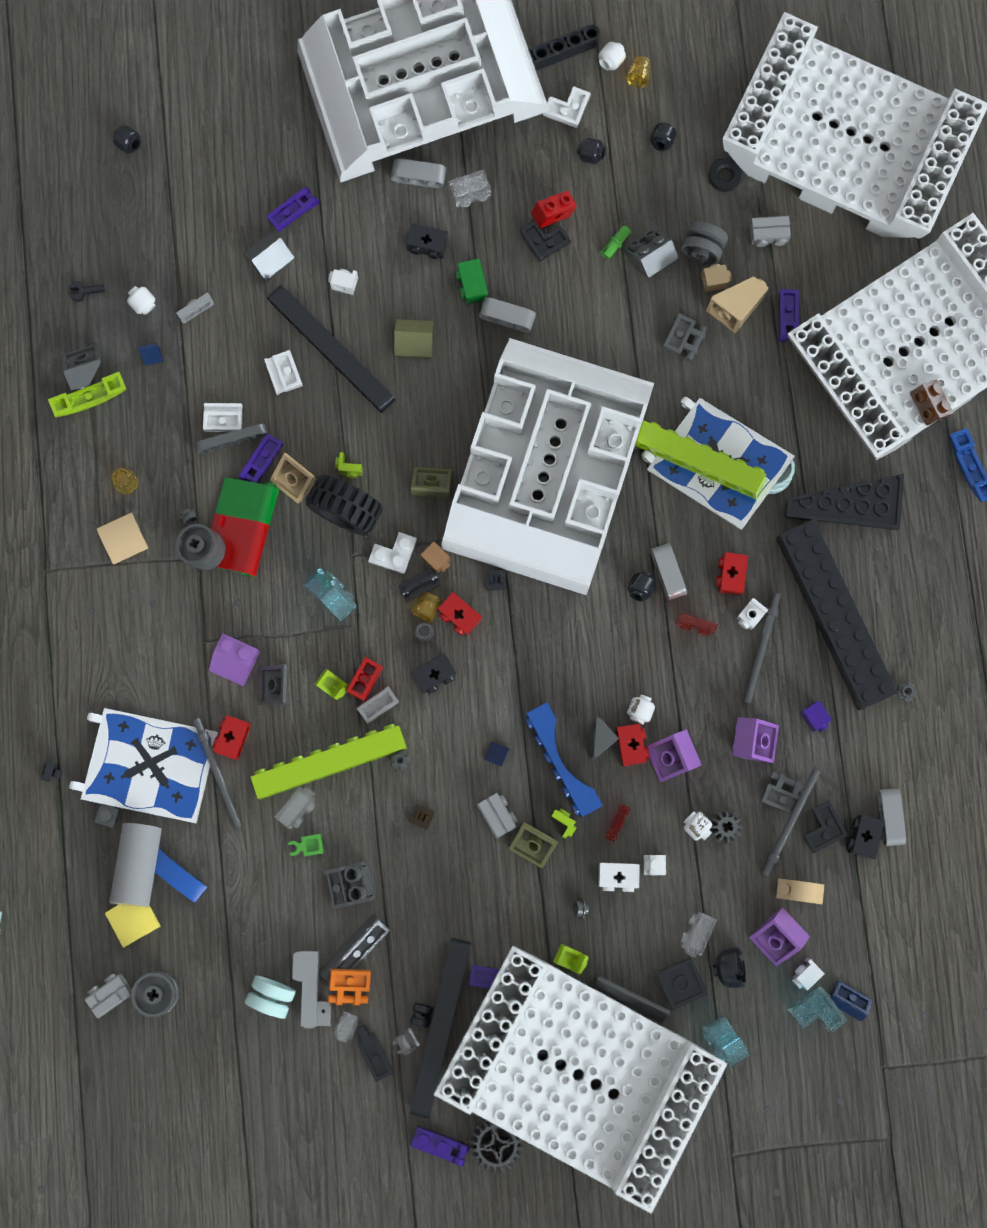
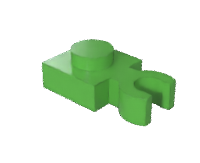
(310, 845)

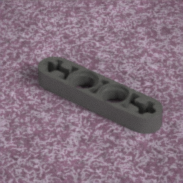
(230, 439)

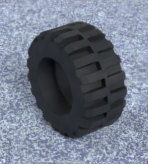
(344, 505)

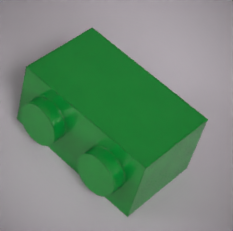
(472, 281)

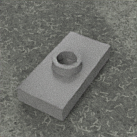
(195, 307)
(377, 705)

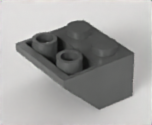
(651, 252)

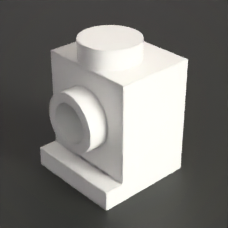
(343, 280)
(744, 618)
(654, 864)
(807, 975)

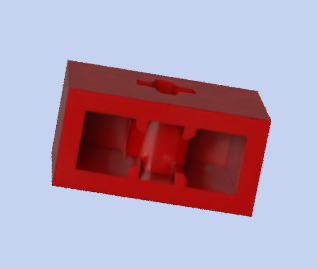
(553, 209)
(738, 565)
(456, 604)
(364, 679)
(234, 747)
(627, 754)

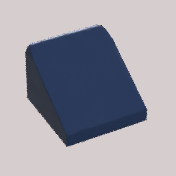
(151, 353)
(496, 754)

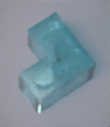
(330, 593)
(817, 1005)
(726, 1042)

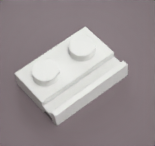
(283, 372)
(222, 417)

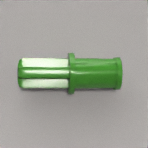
(615, 242)

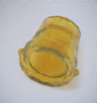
(639, 72)
(124, 480)
(426, 607)

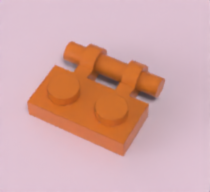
(349, 980)

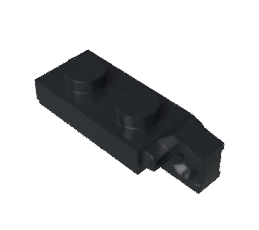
(373, 1054)

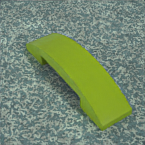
(88, 397)

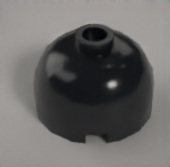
(730, 968)

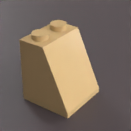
(737, 303)

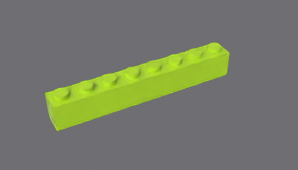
(701, 459)
(328, 762)

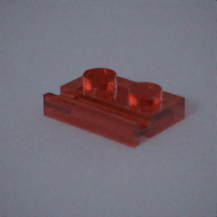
(703, 627)

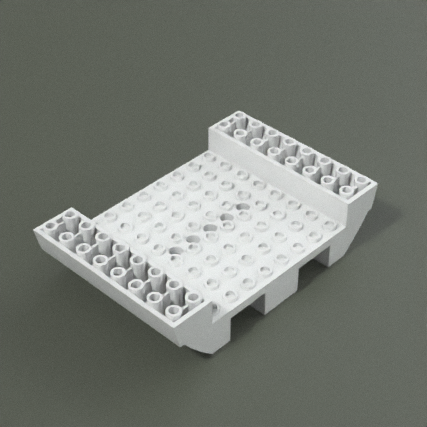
(375, 120)
(893, 188)
(855, 337)
(494, 505)
(618, 1141)

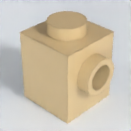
(715, 277)

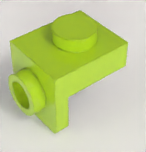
(347, 469)
(331, 684)
(563, 817)
(571, 959)

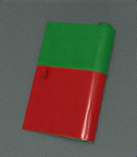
(244, 522)

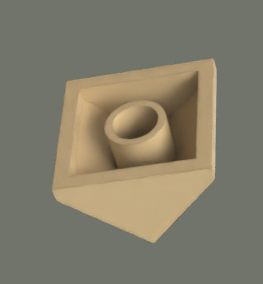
(292, 478)

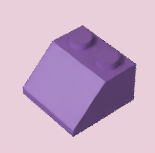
(233, 659)
(755, 740)
(673, 755)
(779, 937)

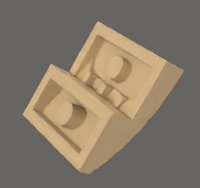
(122, 538)

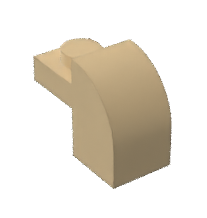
(800, 891)

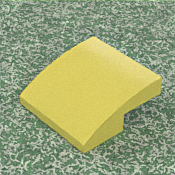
(132, 922)

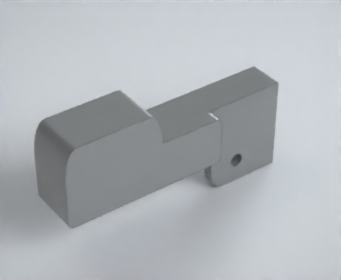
(307, 971)

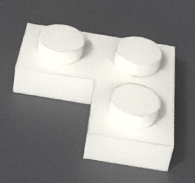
(570, 111)
(395, 559)

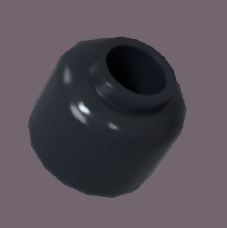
(663, 136)
(126, 139)
(591, 150)
(641, 586)

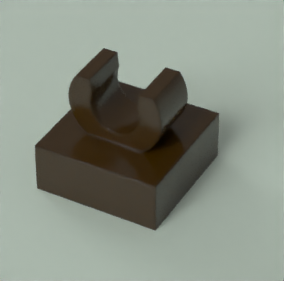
(422, 817)

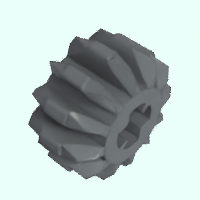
(724, 820)

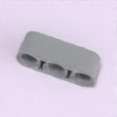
(418, 173)
(507, 314)
(668, 571)
(892, 813)

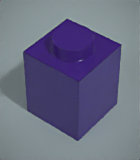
(816, 717)

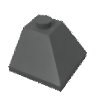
(81, 366)

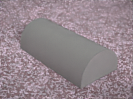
(135, 865)

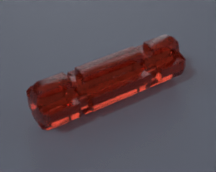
(617, 823)

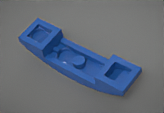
(969, 463)
(178, 877)

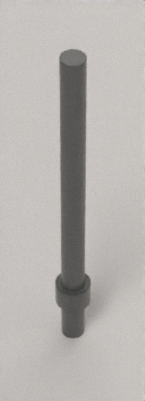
(771, 614)
(203, 737)
(774, 856)

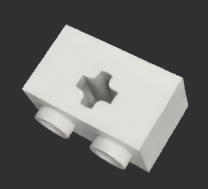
(608, 870)

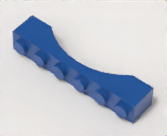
(583, 796)

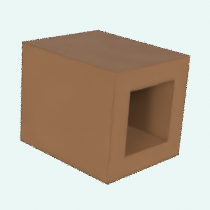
(436, 558)

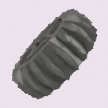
(500, 1162)

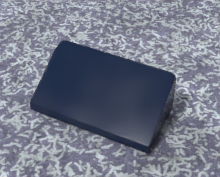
(850, 1001)

